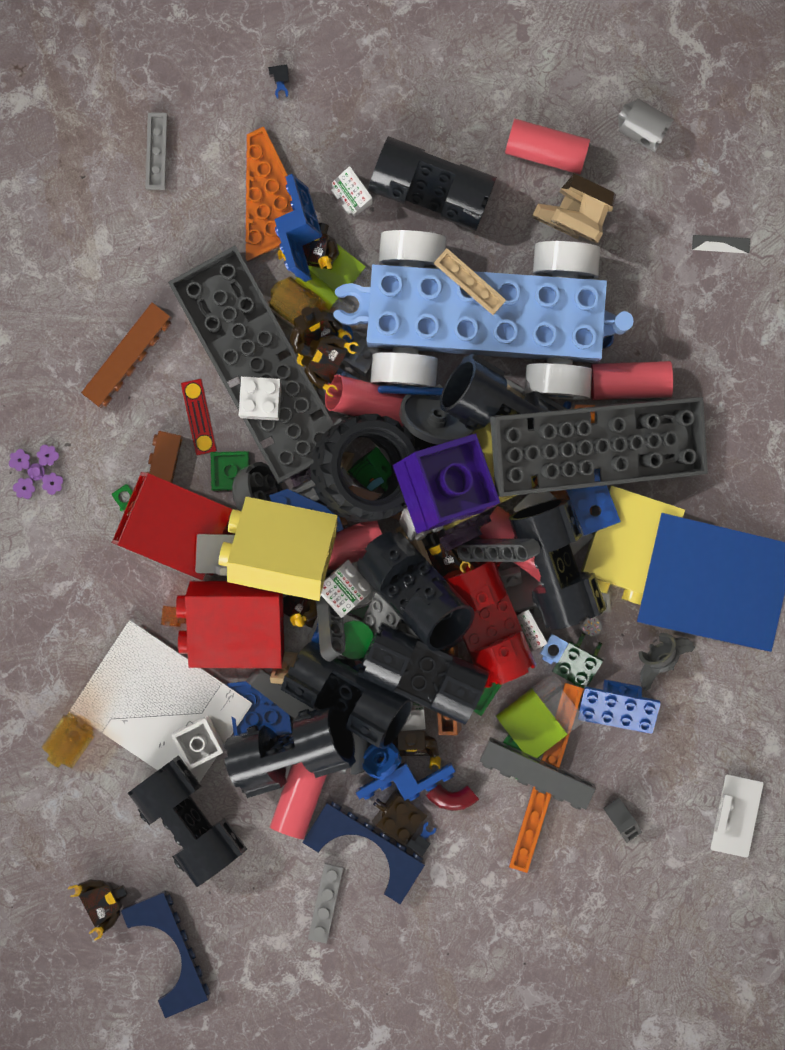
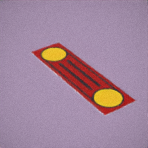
(198, 417)

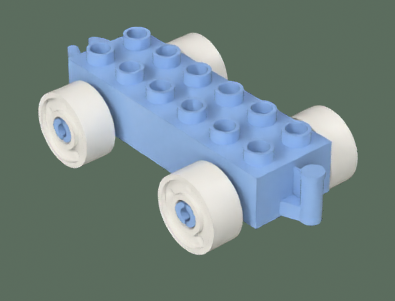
(544, 316)

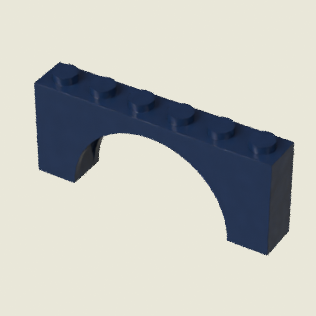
(335, 823)
(158, 913)

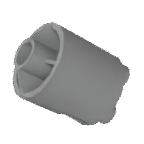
(643, 124)

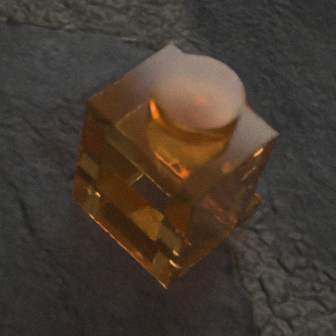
(169, 615)

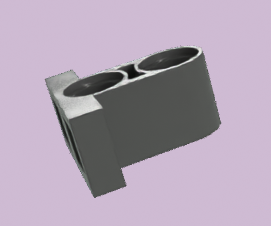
(622, 820)

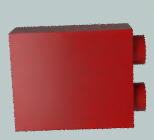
(165, 523)
(231, 626)

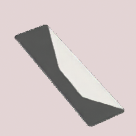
(721, 244)

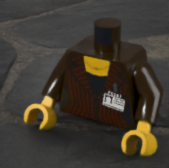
(320, 252)
(314, 325)
(323, 359)
(444, 561)
(300, 610)
(418, 744)
(101, 903)

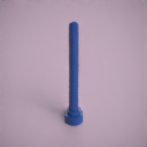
(410, 390)

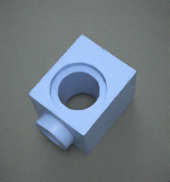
(561, 644)

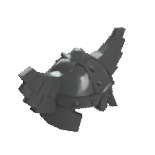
(662, 657)

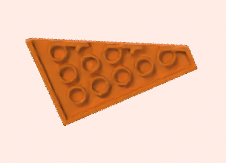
(265, 194)

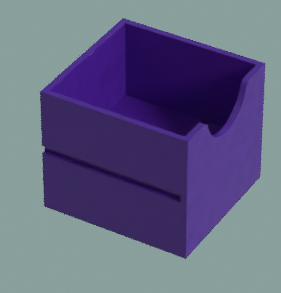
(446, 483)

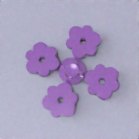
(35, 471)

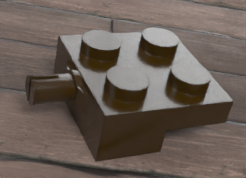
(398, 818)

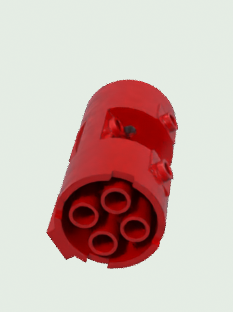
(495, 636)

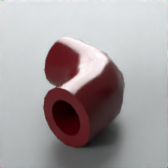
(452, 800)

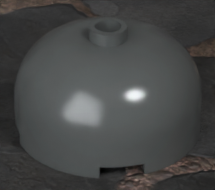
(253, 482)

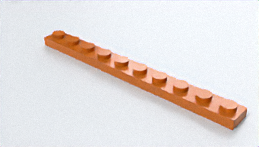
(538, 801)

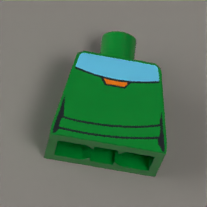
(372, 470)

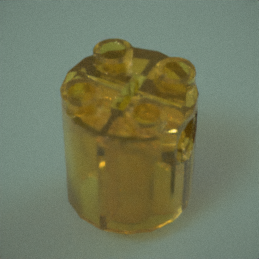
(291, 296)
(64, 747)

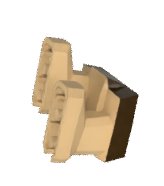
(580, 211)

